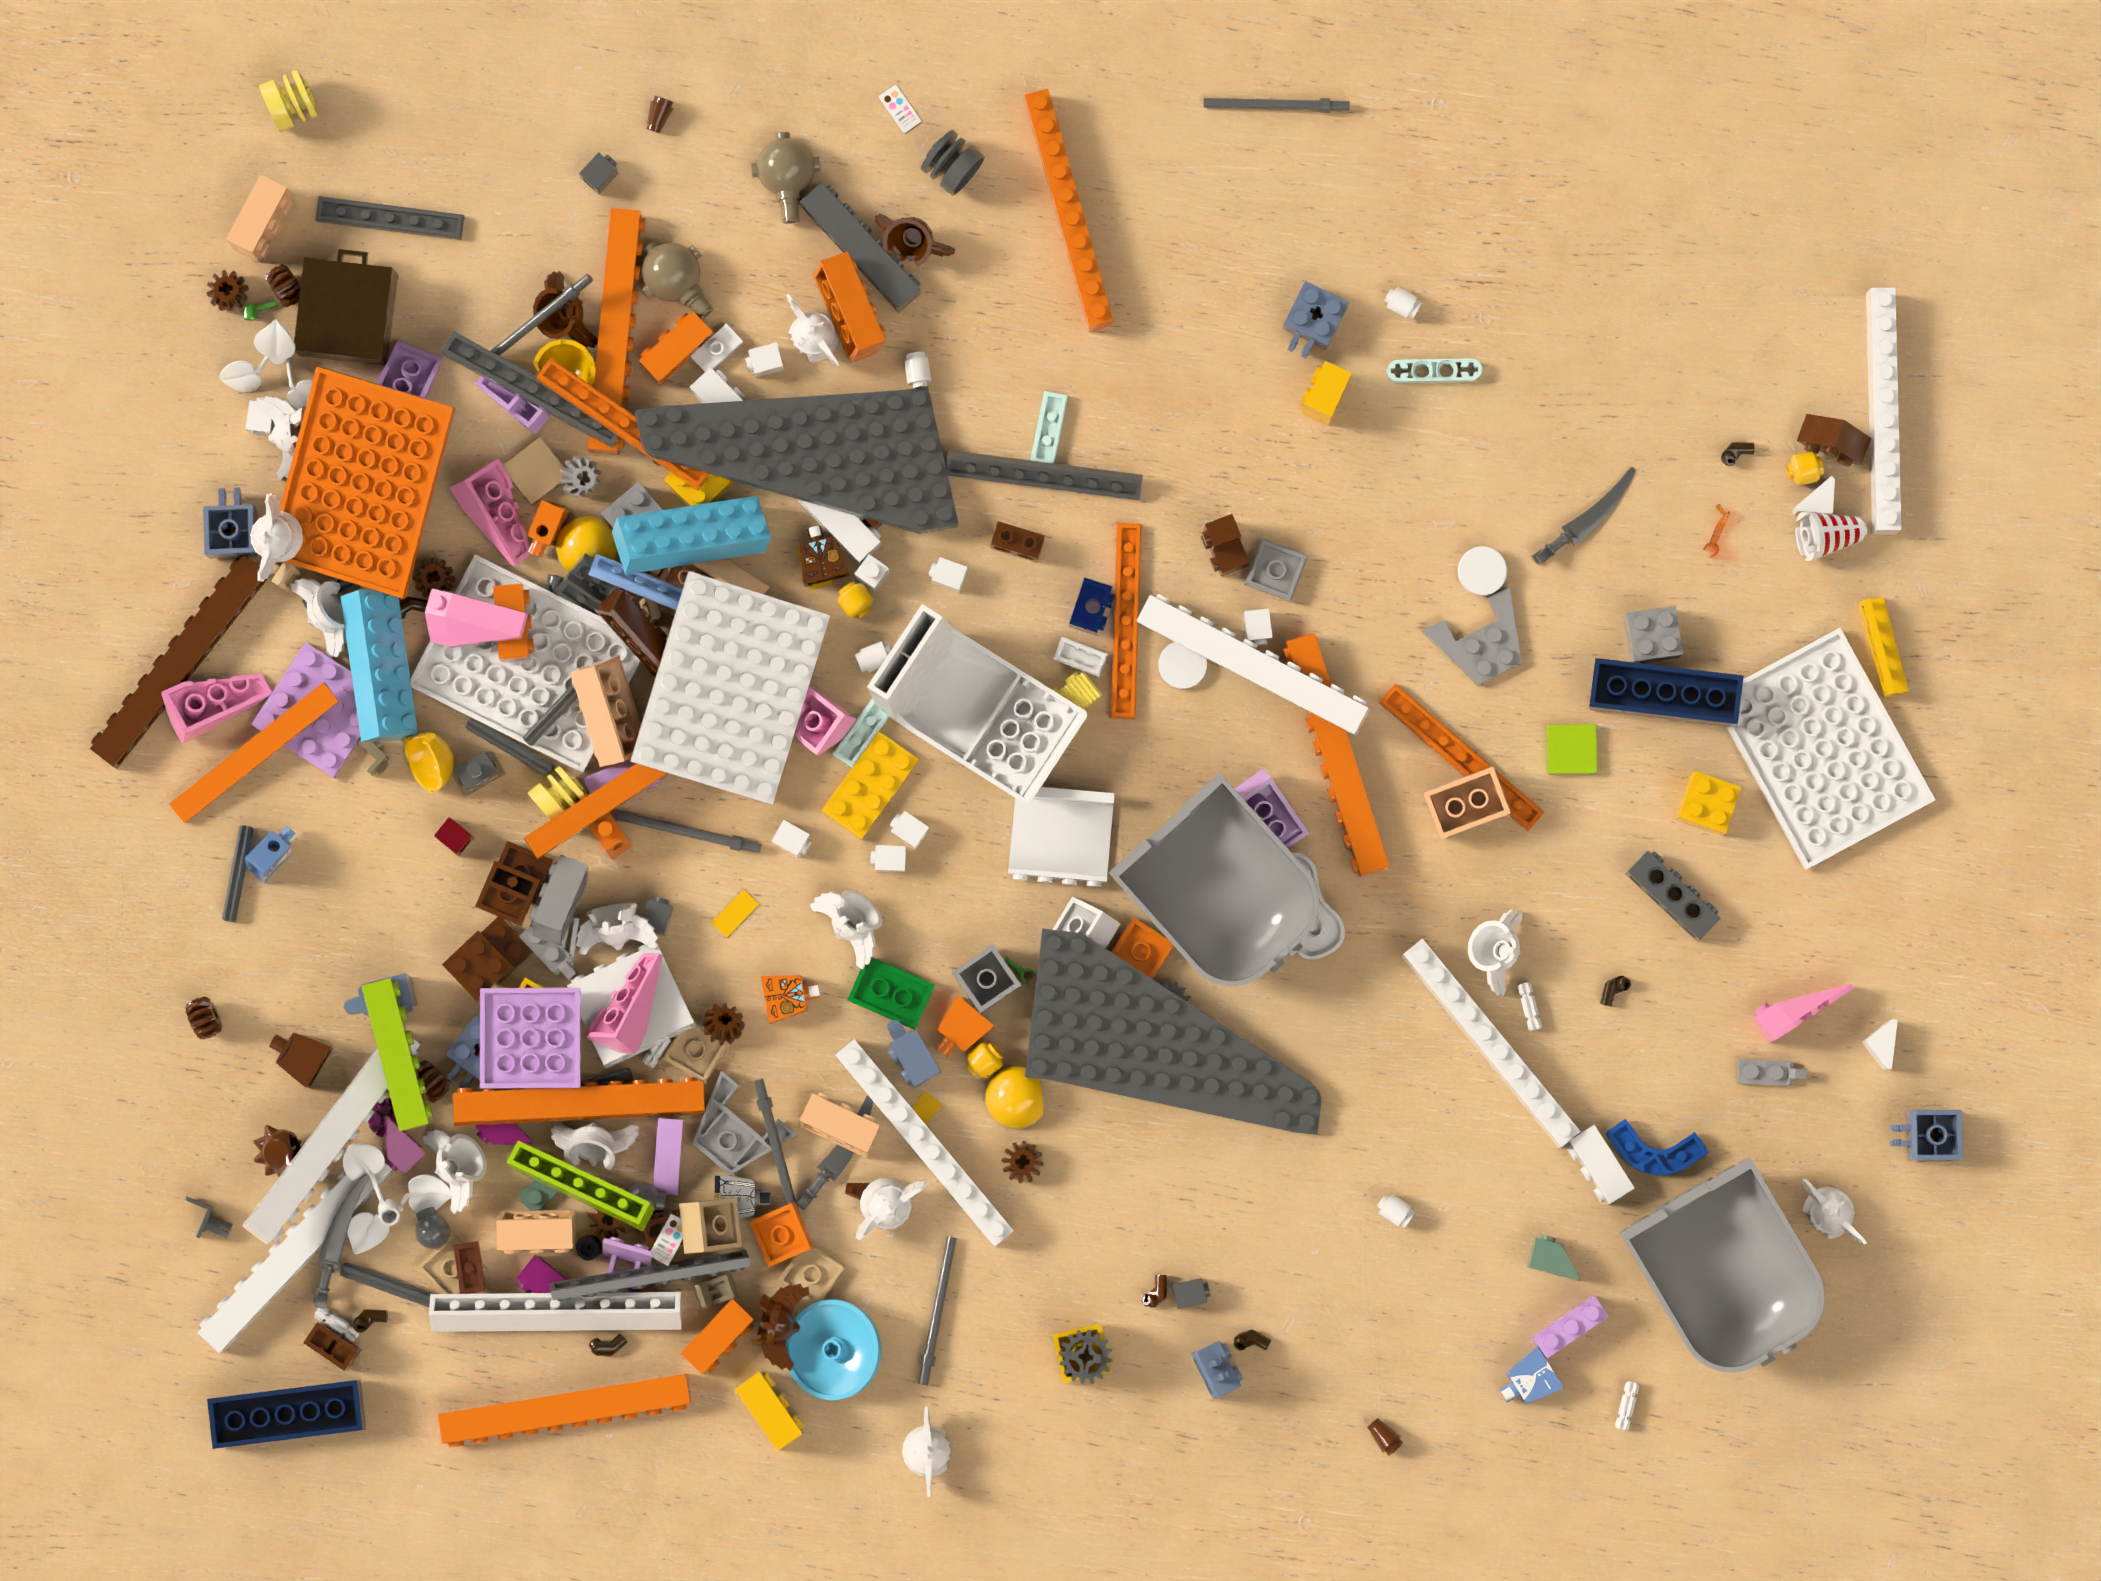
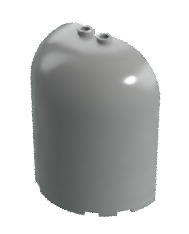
(1222, 887)
(1729, 1270)

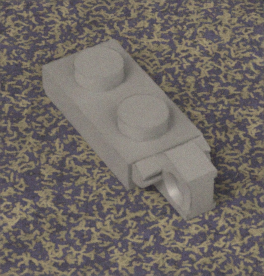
(552, 955)
(1768, 1072)

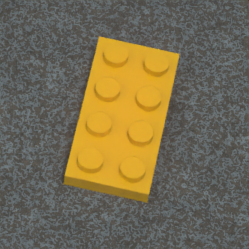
(870, 785)

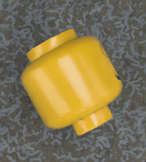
(1805, 468)
(855, 600)
(984, 1059)

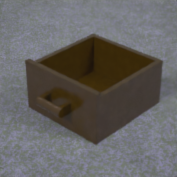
(345, 310)

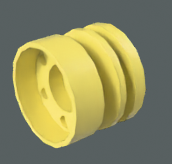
(288, 100)
(560, 796)

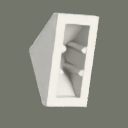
(1819, 500)
(1882, 1043)

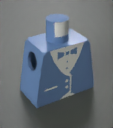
(264, 862)
(1531, 1378)

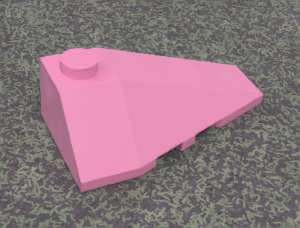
(491, 506)
(463, 620)
(207, 704)
(822, 722)
(628, 1014)
(1784, 1016)

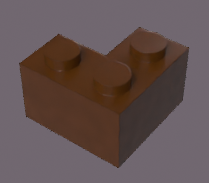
(1834, 438)
(1225, 545)

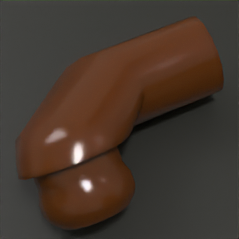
(1157, 1294)

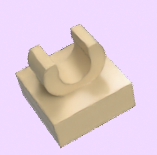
(285, 575)
(653, 609)

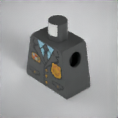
(478, 772)

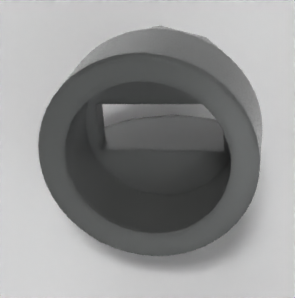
(553, 582)

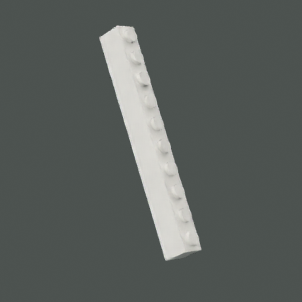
(1883, 411)
(846, 528)
(1253, 665)
(1490, 1043)
(924, 1143)
(319, 1151)
(282, 1265)
(543, 1313)

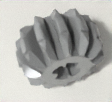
(583, 485)

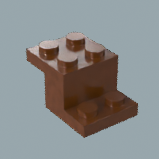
(514, 883)
(487, 957)

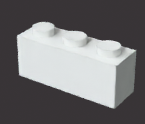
(1599, 1165)

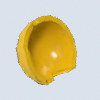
(571, 356)
(584, 536)
(429, 760)
(1014, 1099)

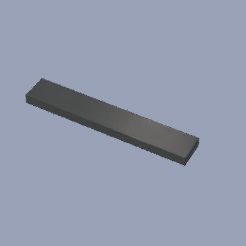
(390, 218)

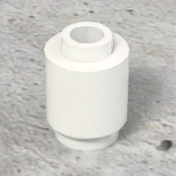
(1402, 302)
(917, 369)
(872, 656)
(1395, 1210)

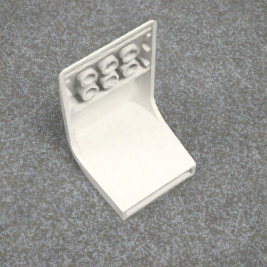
(974, 705)

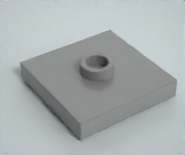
(1276, 570)

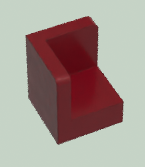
(454, 836)

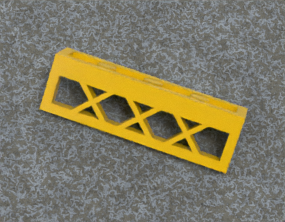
(1883, 647)

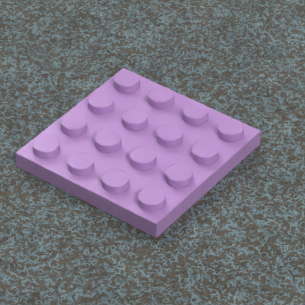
(337, 732)
(530, 1038)

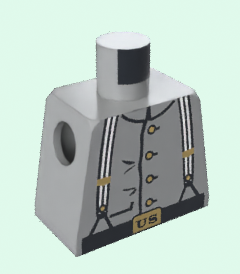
(745, 1192)

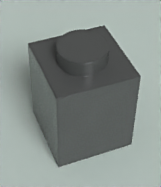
(599, 172)
(658, 914)
(1190, 1293)

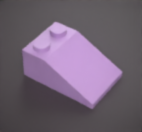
(410, 370)
(1272, 807)

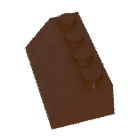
(634, 628)

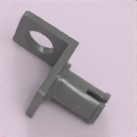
(209, 1222)

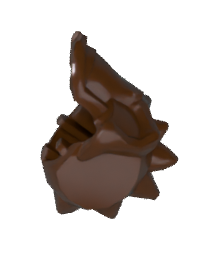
(276, 1149)

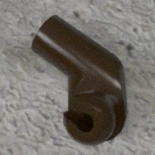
(412, 603)
(1614, 987)

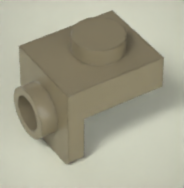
(374, 748)
(716, 1290)

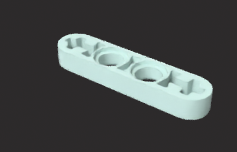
(1434, 374)

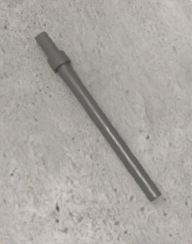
(1323, 104)
(570, 293)
(735, 842)
(765, 1104)
(928, 1358)

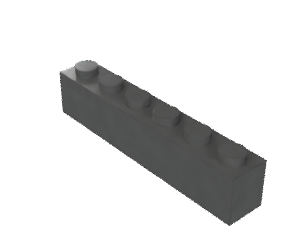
(854, 236)

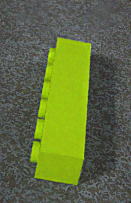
(396, 1053)
(580, 1185)

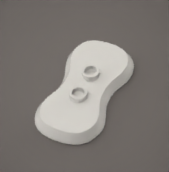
(1328, 929)

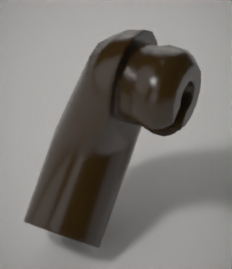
(1736, 449)
(367, 1318)
(1251, 1338)
(607, 1349)

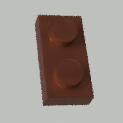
(469, 1267)

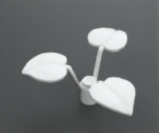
(277, 346)
(369, 1230)

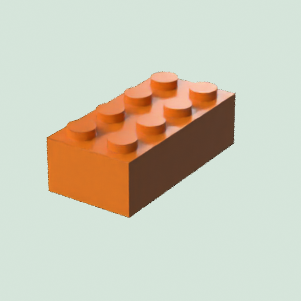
(849, 306)

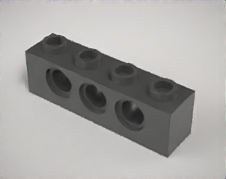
(1707, 913)

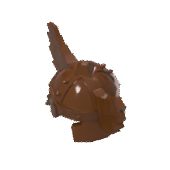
(910, 239)
(565, 319)
(779, 1324)

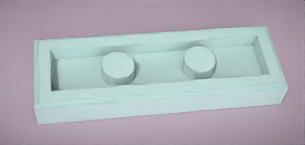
(1049, 427)
(861, 734)

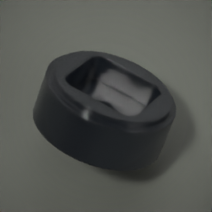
(589, 1247)

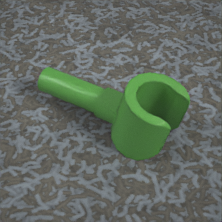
(250, 310)
(1020, 970)

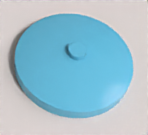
(834, 1350)

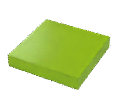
(1571, 749)

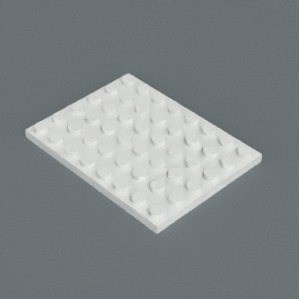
(730, 688)
(520, 692)
(1825, 750)

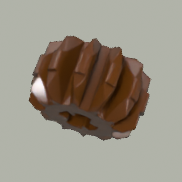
(284, 285)
(218, 287)
(433, 569)
(203, 1018)
(728, 1032)
(434, 1081)
(1028, 1168)
(605, 1226)

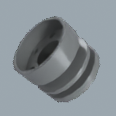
(948, 159)

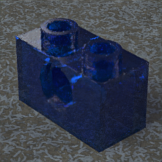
(1091, 592)

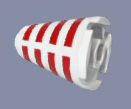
(1827, 533)

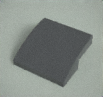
(582, 588)

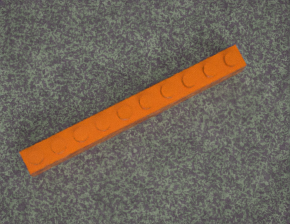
(1068, 210)
(617, 311)
(1340, 769)
(582, 1103)
(564, 1409)

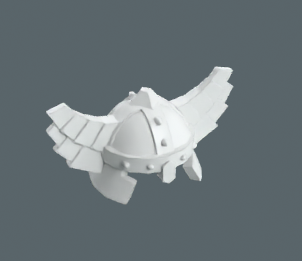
(813, 334)
(286, 428)
(275, 537)
(324, 611)
(852, 919)
(615, 926)
(1496, 948)
(592, 1143)
(457, 1163)
(886, 1204)
(1830, 1211)
(926, 1451)

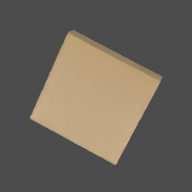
(535, 471)
(695, 1053)
(440, 1267)
(812, 1270)

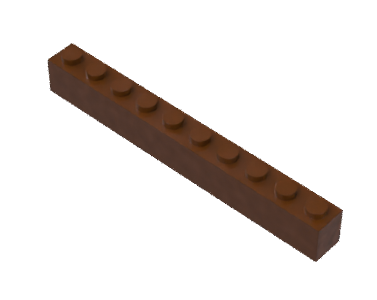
(179, 662)

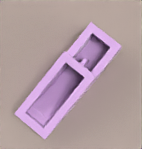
(523, 411)
(668, 1155)

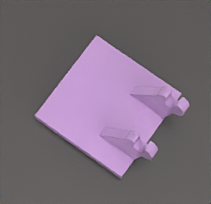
(616, 1249)

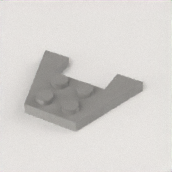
(1487, 650)
(726, 1137)

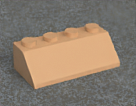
(718, 569)
(607, 709)

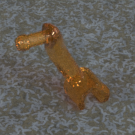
(1717, 531)

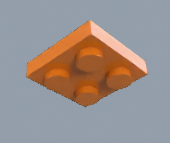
(1143, 948)
(781, 1234)

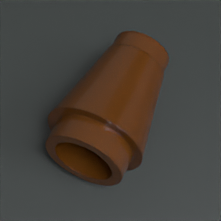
(658, 113)
(1385, 1437)

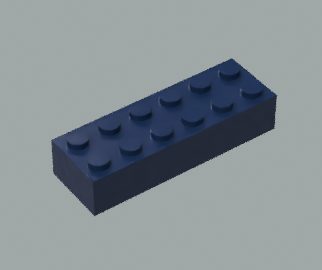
(1666, 692)
(286, 1414)

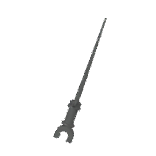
(1586, 522)
(833, 1164)
(334, 1242)

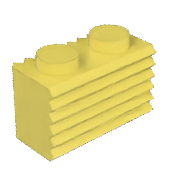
(1080, 690)

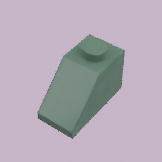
(1551, 1258)

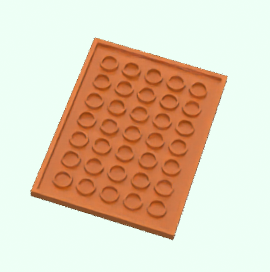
(364, 479)

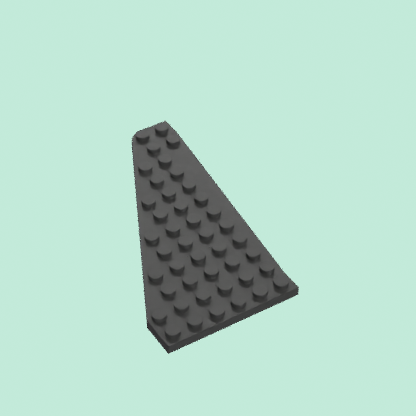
(839, 451)
(1131, 1037)

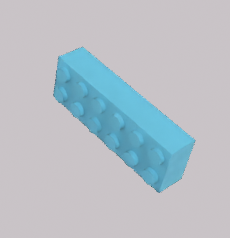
(691, 534)
(379, 666)

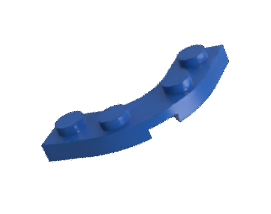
(1651, 1160)

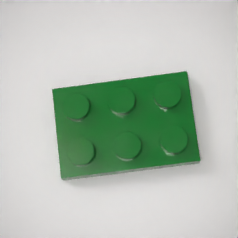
(891, 993)

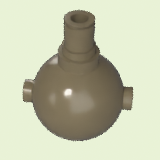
(786, 170)
(673, 274)

